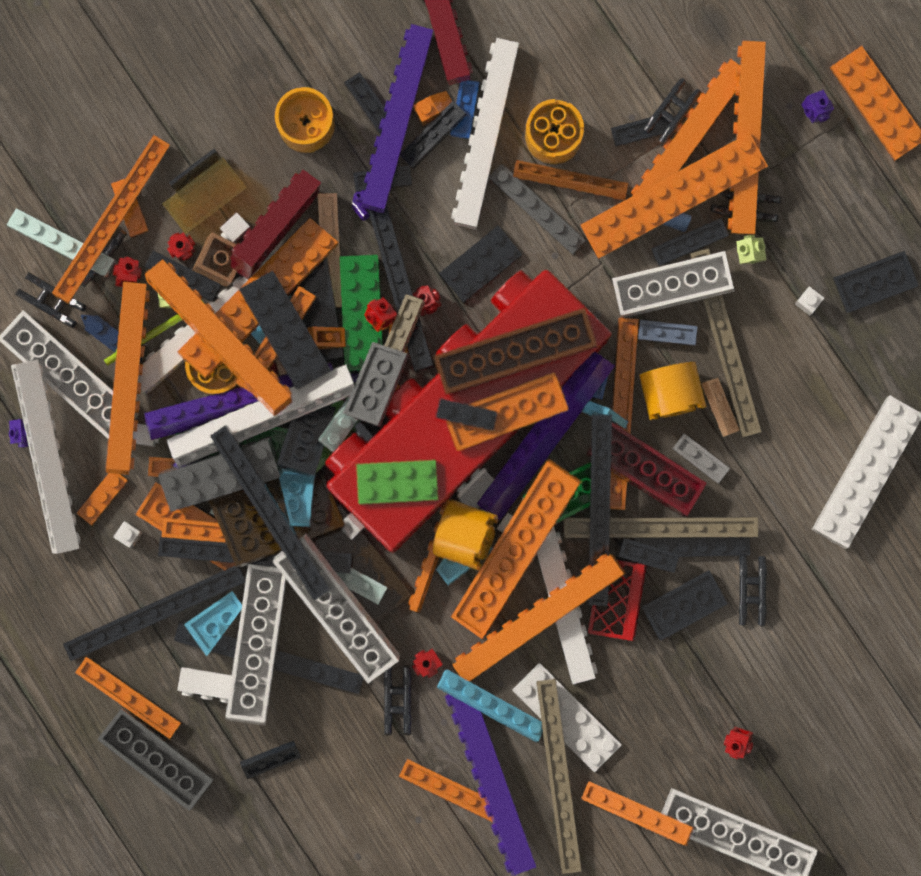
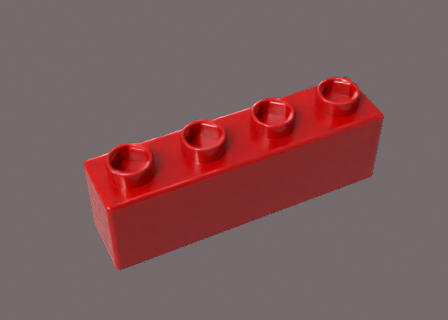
(420, 436)

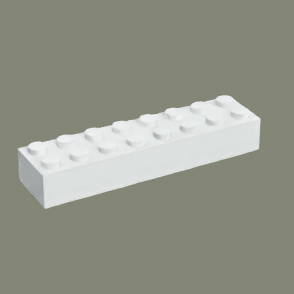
(61, 370)
(867, 472)
(343, 617)
(256, 645)
(740, 836)

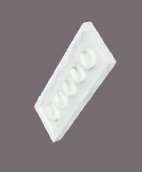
(580, 728)

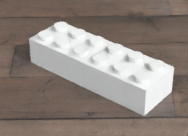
(673, 284)

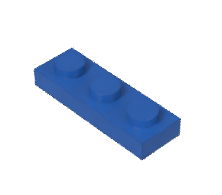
(467, 102)

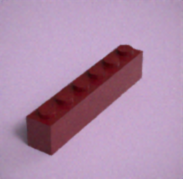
(448, 41)

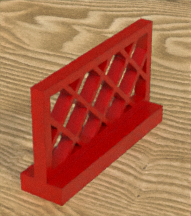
(633, 606)

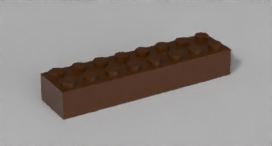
(515, 351)

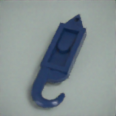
(102, 331)

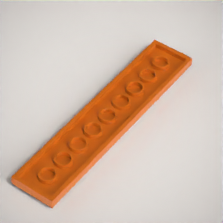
(674, 195)
(291, 266)
(516, 549)

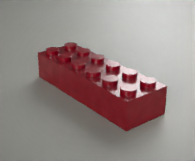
(274, 224)
(653, 472)

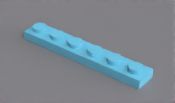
(491, 705)

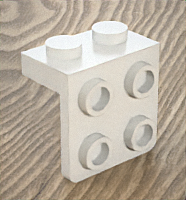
(472, 492)

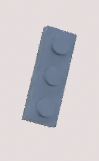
(667, 332)

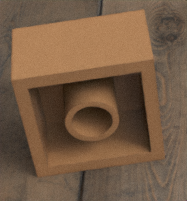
(215, 260)

